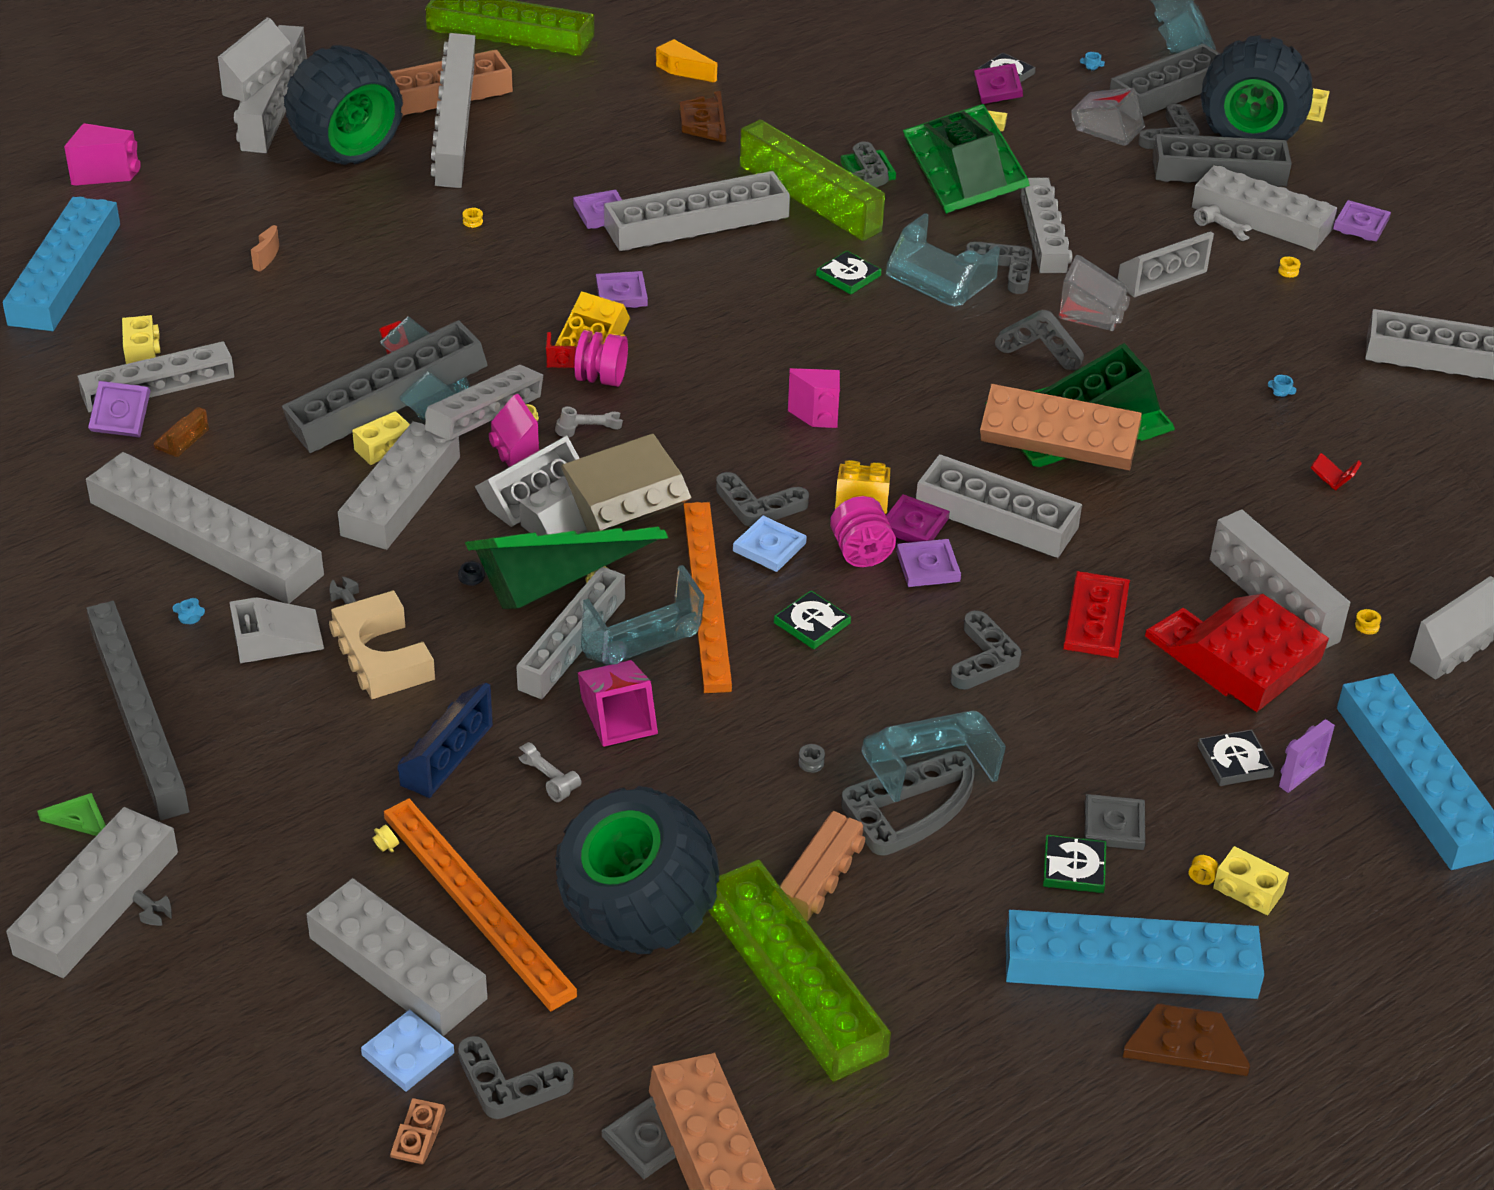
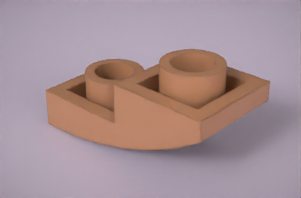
(266, 249)
(418, 1131)

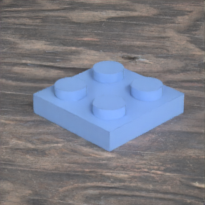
(769, 543)
(407, 1050)

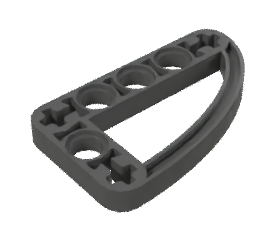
(862, 802)

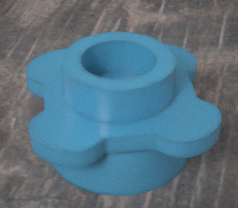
(1092, 60)
(1282, 385)
(189, 611)

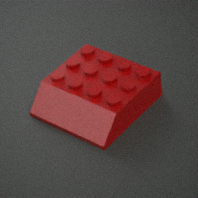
(1252, 649)

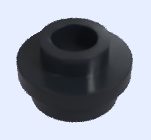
(471, 573)

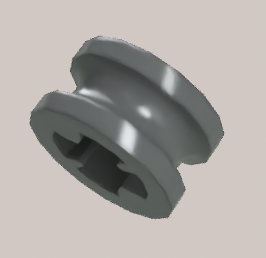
(811, 758)

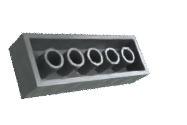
(1168, 79)
(1191, 157)

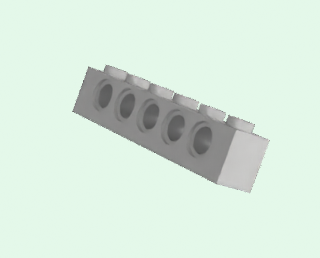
(1045, 226)
(164, 373)
(481, 402)
(562, 640)

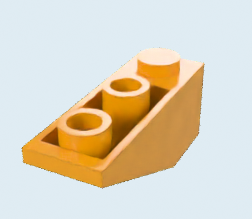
(685, 62)

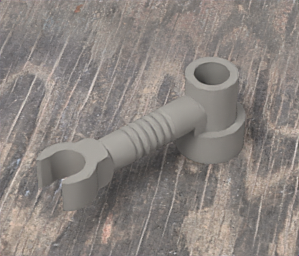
(1212, 214)
(570, 419)
(560, 784)

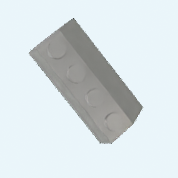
(254, 61)
(1166, 265)
(509, 487)
(551, 510)
(1456, 631)

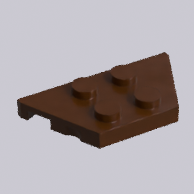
(704, 117)
(1188, 1040)

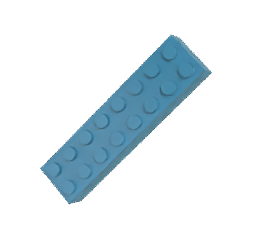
(61, 264)
(1420, 769)
(1133, 954)

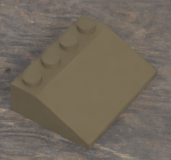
(625, 484)

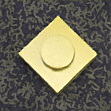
(999, 119)

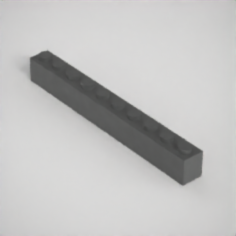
(138, 711)

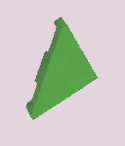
(76, 814)

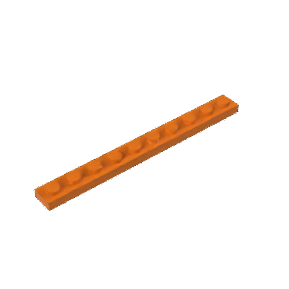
(704, 571)
(481, 905)

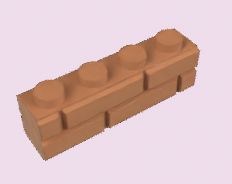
(822, 862)

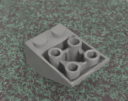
(273, 629)

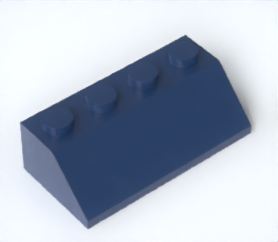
(447, 742)

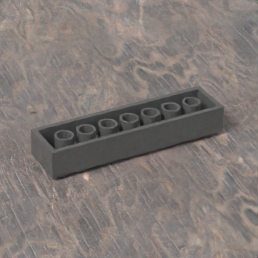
(375, 388)

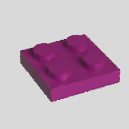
(998, 83)
(916, 520)

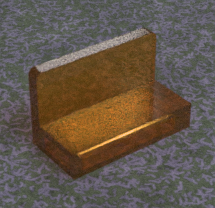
(183, 433)

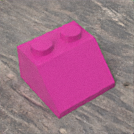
(814, 396)
(514, 432)

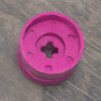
(595, 358)
(863, 531)

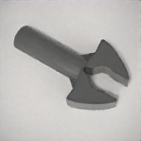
(346, 594)
(150, 906)

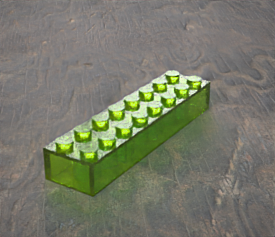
(514, 23)
(813, 179)
(799, 972)

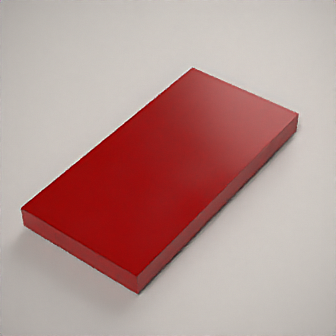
(1097, 614)
(1173, 629)

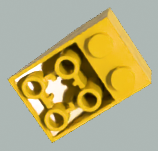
(593, 315)
(862, 480)

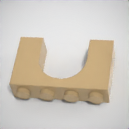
(378, 670)

